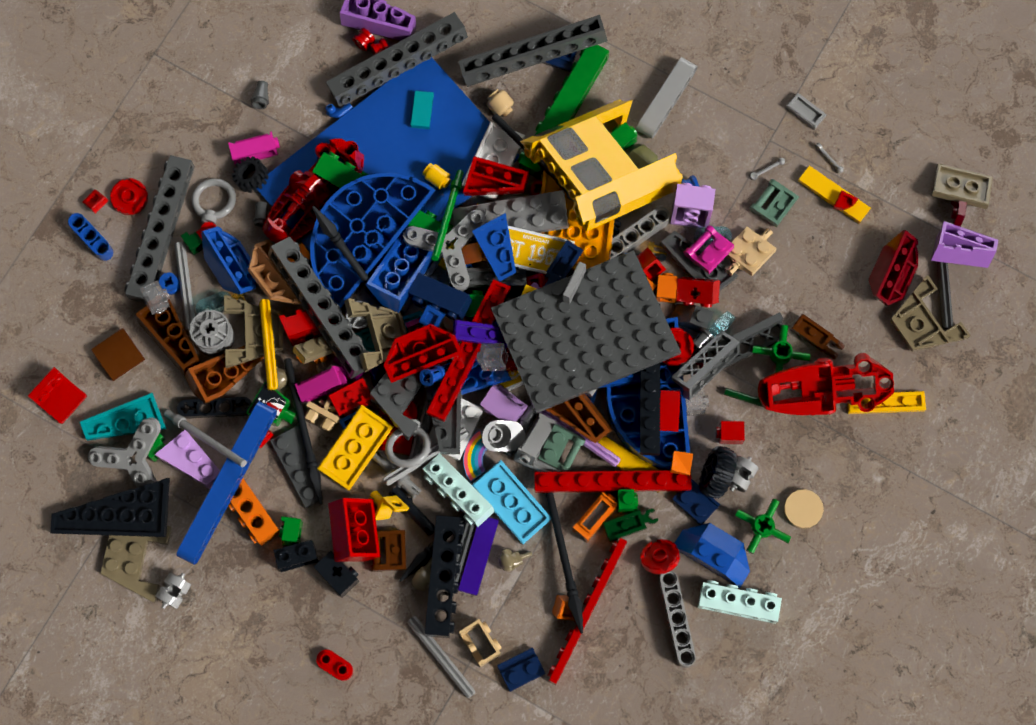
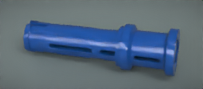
(435, 374)

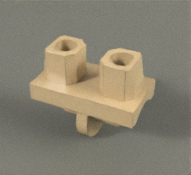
(314, 411)

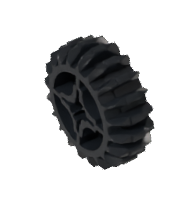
(718, 472)

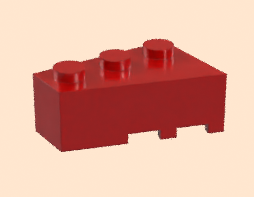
(494, 179)
(300, 326)

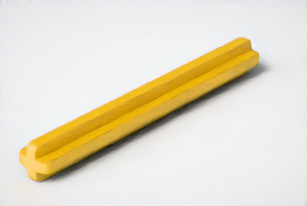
(268, 344)

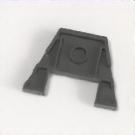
(395, 399)

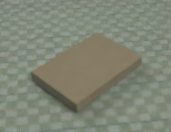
(962, 185)

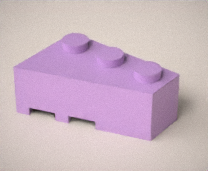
(189, 459)

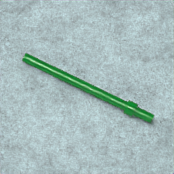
(455, 187)

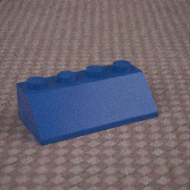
(397, 273)

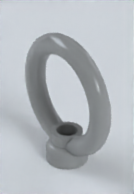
(210, 215)
(411, 462)

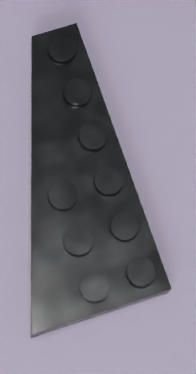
(127, 513)

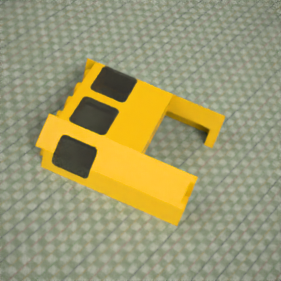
(597, 168)

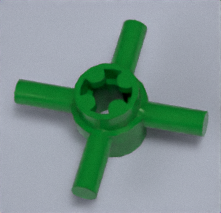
(780, 360)
(764, 518)

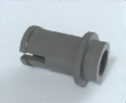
(260, 214)

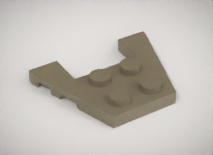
(918, 325)
(384, 328)
(253, 332)
(125, 562)

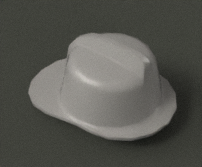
(503, 435)

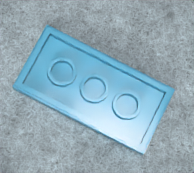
(512, 502)

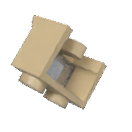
(480, 642)

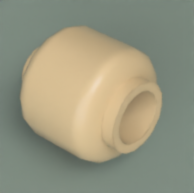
(500, 103)

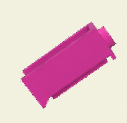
(258, 147)
(321, 384)

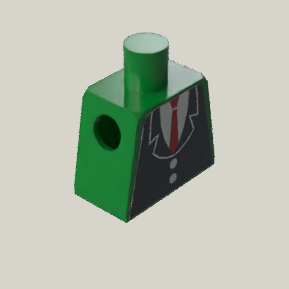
(276, 400)

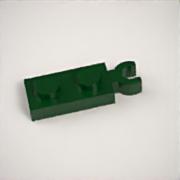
(628, 524)

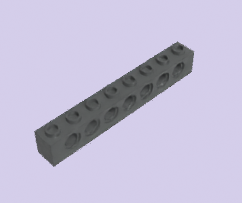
(533, 50)
(397, 59)
(174, 166)
(288, 249)

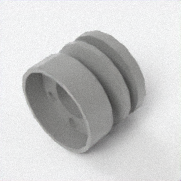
(219, 339)

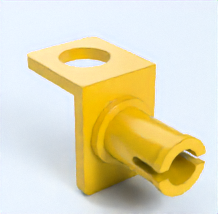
(386, 505)

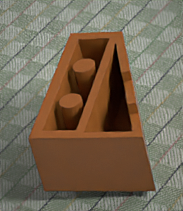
(583, 417)

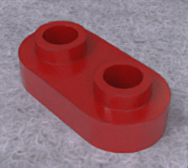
(334, 665)

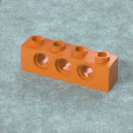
(268, 529)

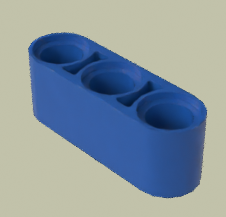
(87, 229)

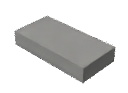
(806, 111)
(574, 282)

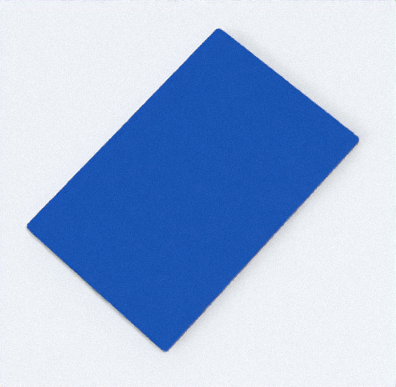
(390, 145)

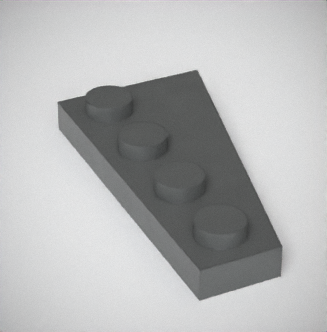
(675, 245)
(447, 432)
(292, 455)

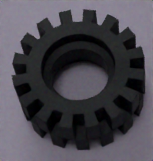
(244, 168)

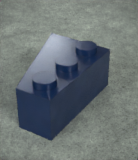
(439, 295)

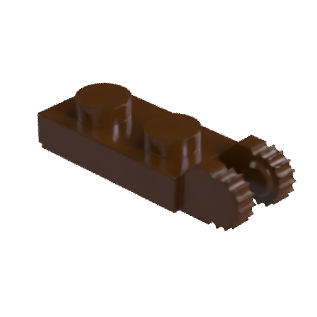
(816, 335)

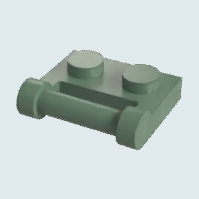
(779, 206)
(556, 445)

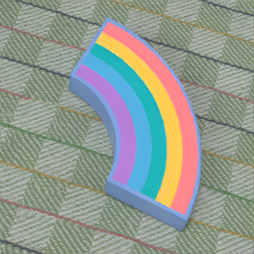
(473, 457)

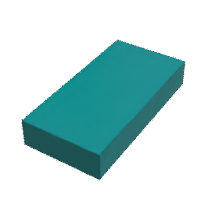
(422, 110)

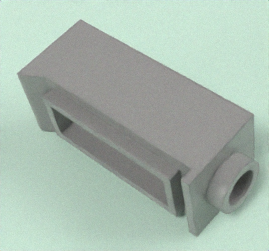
(535, 439)

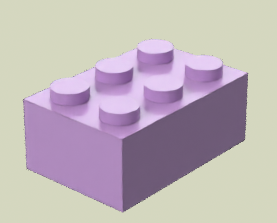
(692, 205)

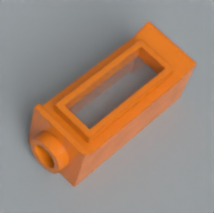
(595, 516)

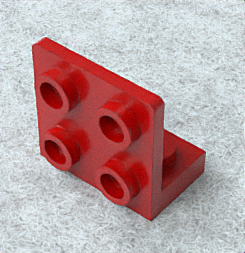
(57, 395)

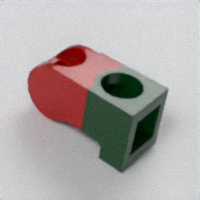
(194, 241)

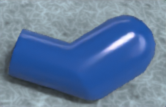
(336, 112)

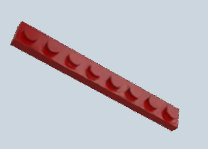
(463, 363)
(611, 481)
(590, 603)

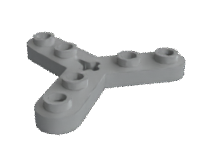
(453, 259)
(121, 457)

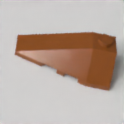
(213, 380)

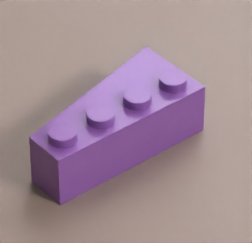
(378, 18)

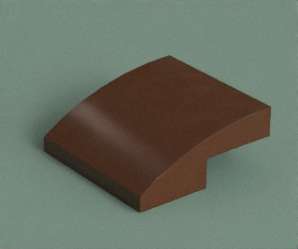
(118, 354)

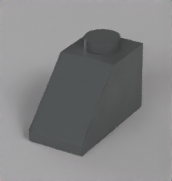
(693, 317)

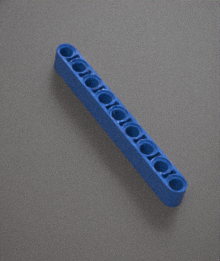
(226, 484)

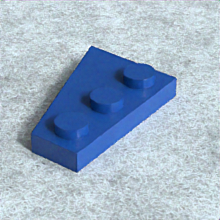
(496, 246)
(480, 379)

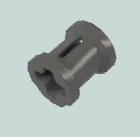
(702, 339)

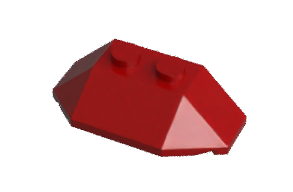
(420, 351)

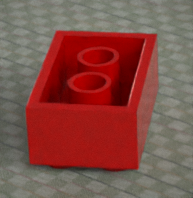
(353, 530)

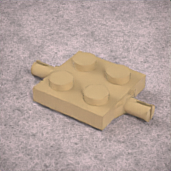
(750, 251)

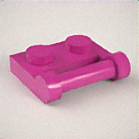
(714, 252)

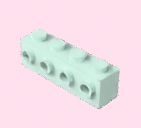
(458, 490)
(739, 602)

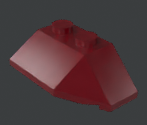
(895, 268)

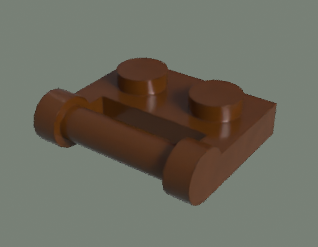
(395, 551)

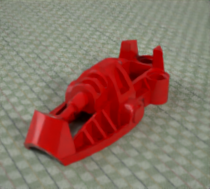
(307, 191)
(826, 385)

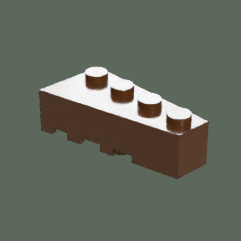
(170, 336)

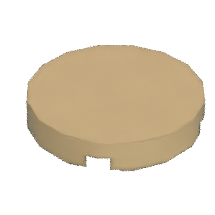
(803, 509)

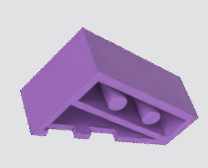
(963, 246)

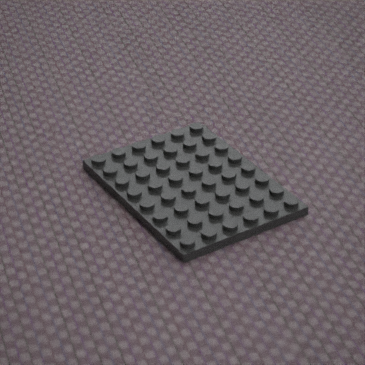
(594, 340)

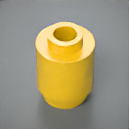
(436, 176)

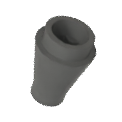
(260, 96)

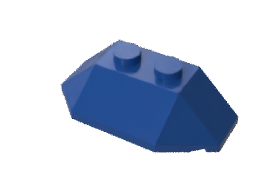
(227, 260)
(715, 551)

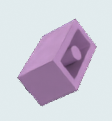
(503, 404)

